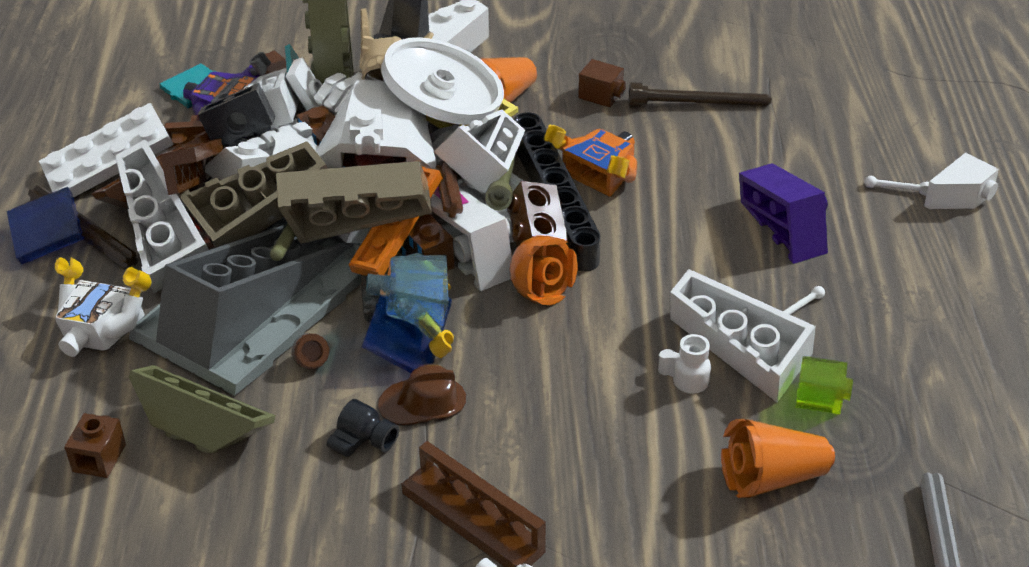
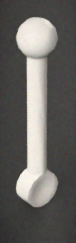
(871, 182)
(816, 293)

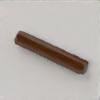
(449, 191)

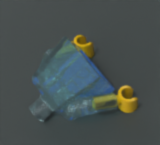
(417, 293)

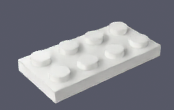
(93, 156)

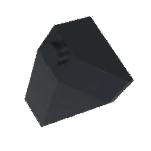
(406, 19)

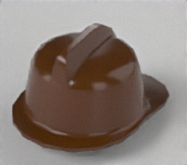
(423, 397)

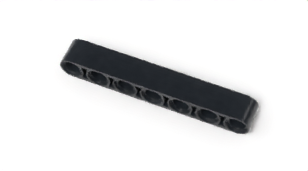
(546, 166)

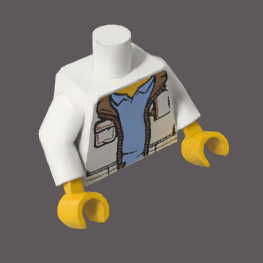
(95, 312)

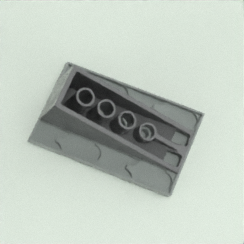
(240, 310)

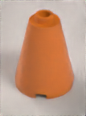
(514, 73)
(771, 457)

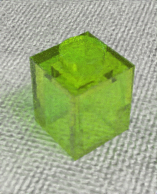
(823, 385)

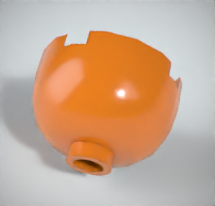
(543, 269)

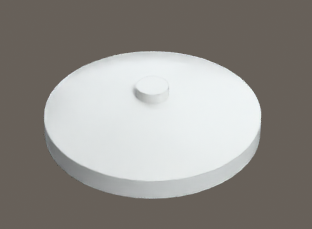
(441, 80)

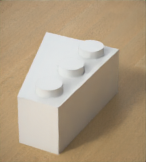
(461, 24)
(280, 97)
(482, 149)

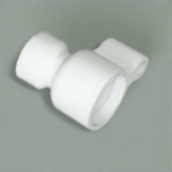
(690, 366)

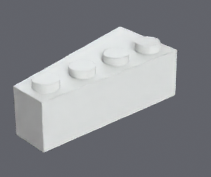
(158, 219)
(478, 240)
(743, 331)

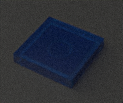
(44, 225)

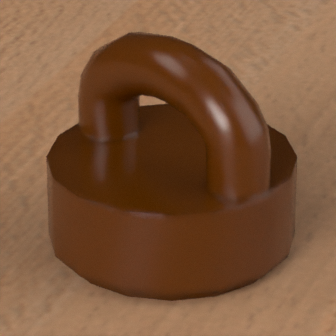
(310, 351)

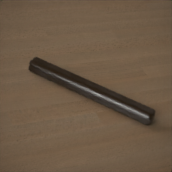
(97, 236)

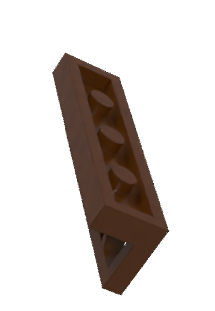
(185, 166)
(473, 510)

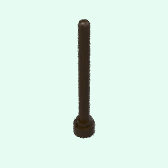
(641, 95)

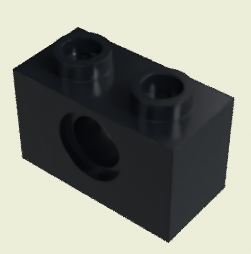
(249, 102)

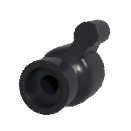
(359, 424)

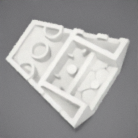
(403, 127)

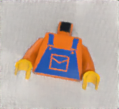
(597, 158)

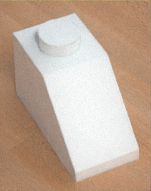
(233, 158)
(962, 184)

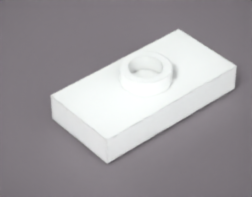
(303, 83)

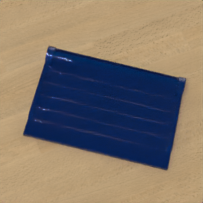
(398, 339)

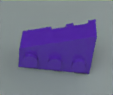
(789, 208)

